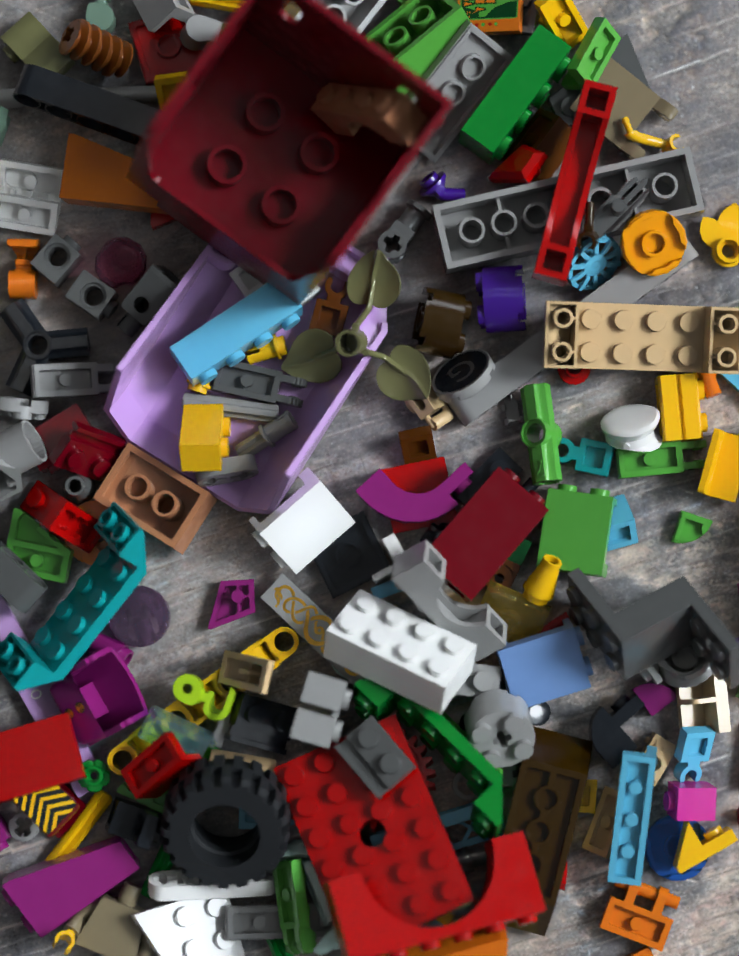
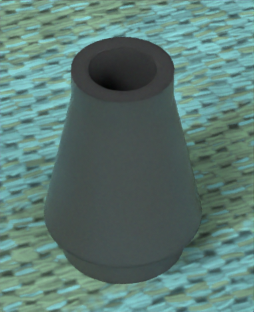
(84, 494)

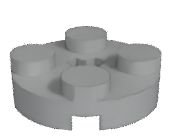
(23, 407)

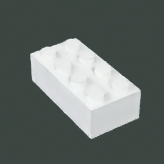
(399, 651)

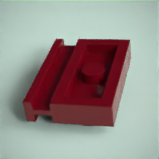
(87, 451)

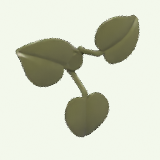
(315, 359)

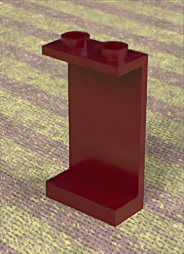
(487, 531)

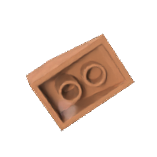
(156, 497)

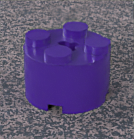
(502, 299)

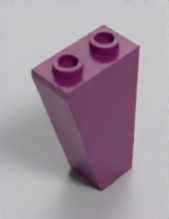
(64, 886)

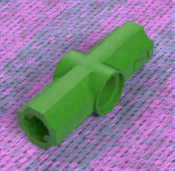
(537, 416)

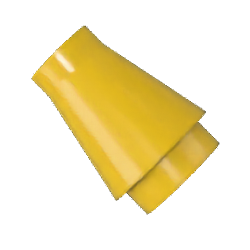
(542, 582)

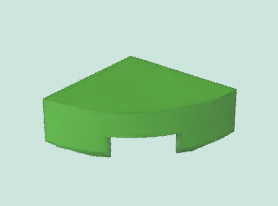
(689, 527)

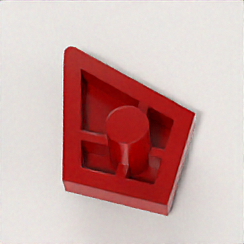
(519, 166)

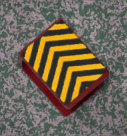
(52, 809)

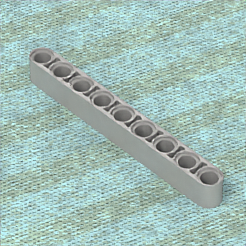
(527, 359)

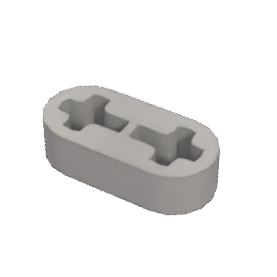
(233, 469)

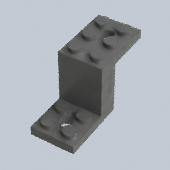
(654, 628)

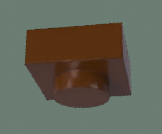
(417, 444)

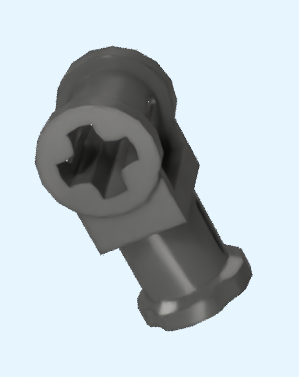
(403, 230)

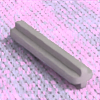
(236, 407)

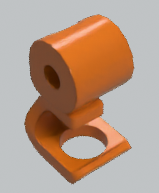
(23, 279)

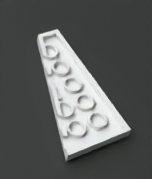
(188, 928)

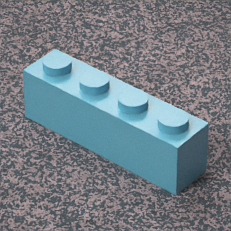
(234, 333)

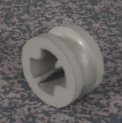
(14, 824)

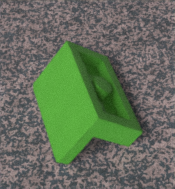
(592, 54)

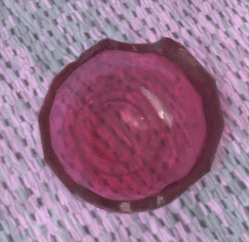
(120, 262)

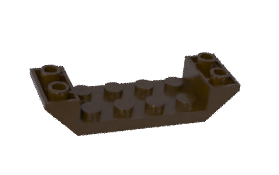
(547, 810)

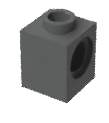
(58, 274)
(83, 286)

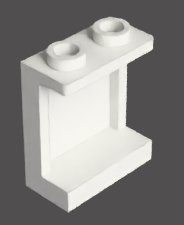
(303, 524)

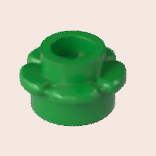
(102, 778)

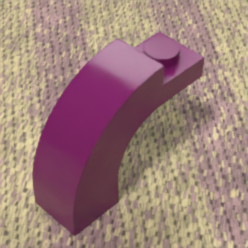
(409, 507)

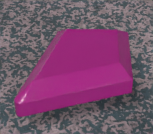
(233, 601)

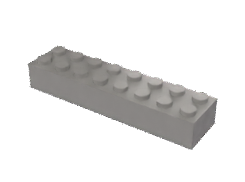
(513, 219)

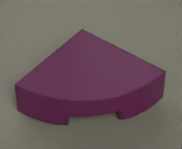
(654, 696)

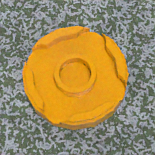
(653, 242)

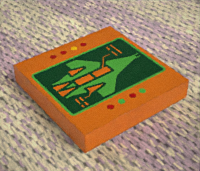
(495, 16)

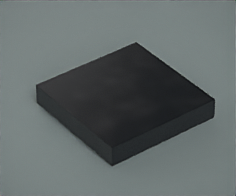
(351, 558)

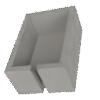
(319, 709)

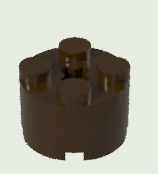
(440, 323)

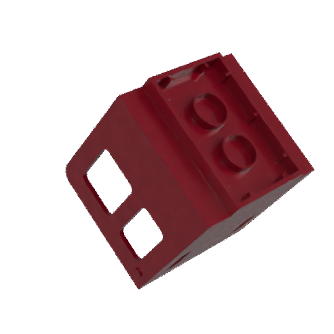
(253, 163)

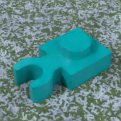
(590, 457)

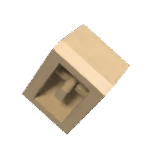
(246, 672)

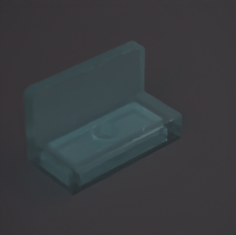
(191, 737)

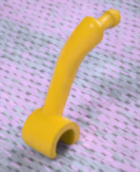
(635, 136)

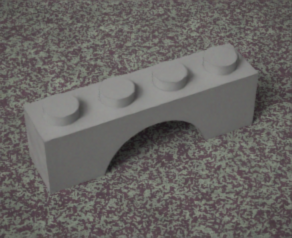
(421, 575)

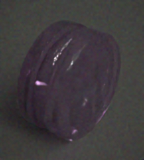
(141, 618)

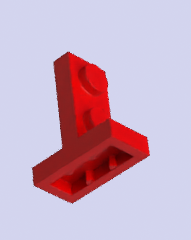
(61, 516)

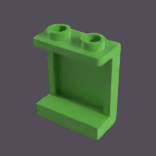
(577, 529)

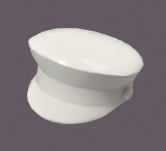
(632, 428)

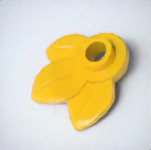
(721, 234)

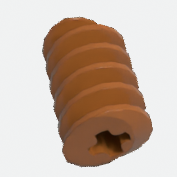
(96, 48)

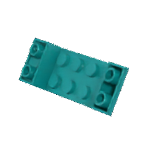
(84, 610)

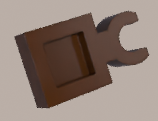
(330, 313)

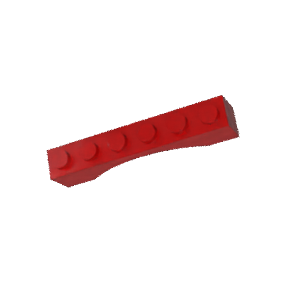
(574, 182)

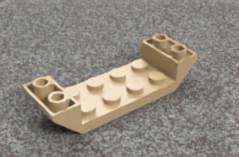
(641, 337)

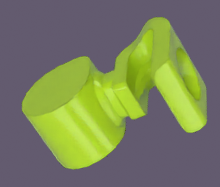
(191, 691)

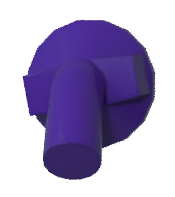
(434, 186)

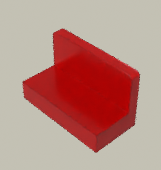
(157, 766)

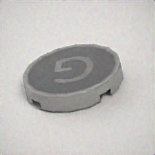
(463, 375)

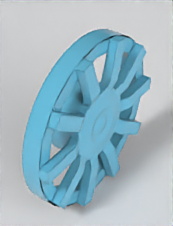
(593, 262)

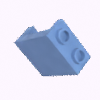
(546, 665)

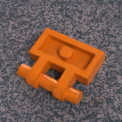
(638, 922)

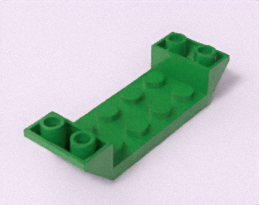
(438, 733)

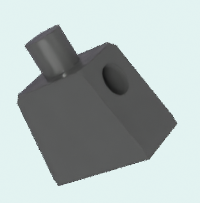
(154, 286)

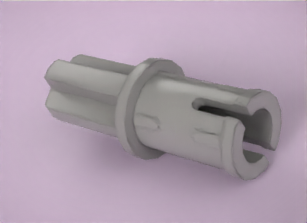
(268, 434)

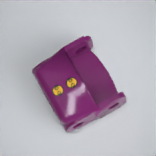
(99, 696)

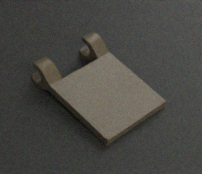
(631, 101)

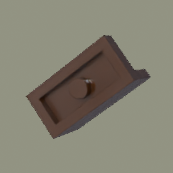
(548, 134)

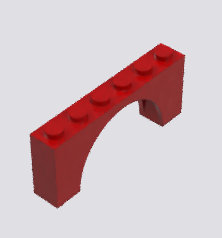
(507, 896)

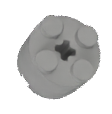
(500, 728)

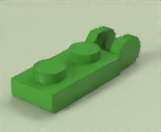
(662, 461)
(293, 907)

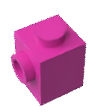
(690, 801)

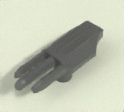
(615, 210)

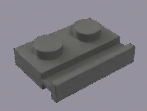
(375, 757)

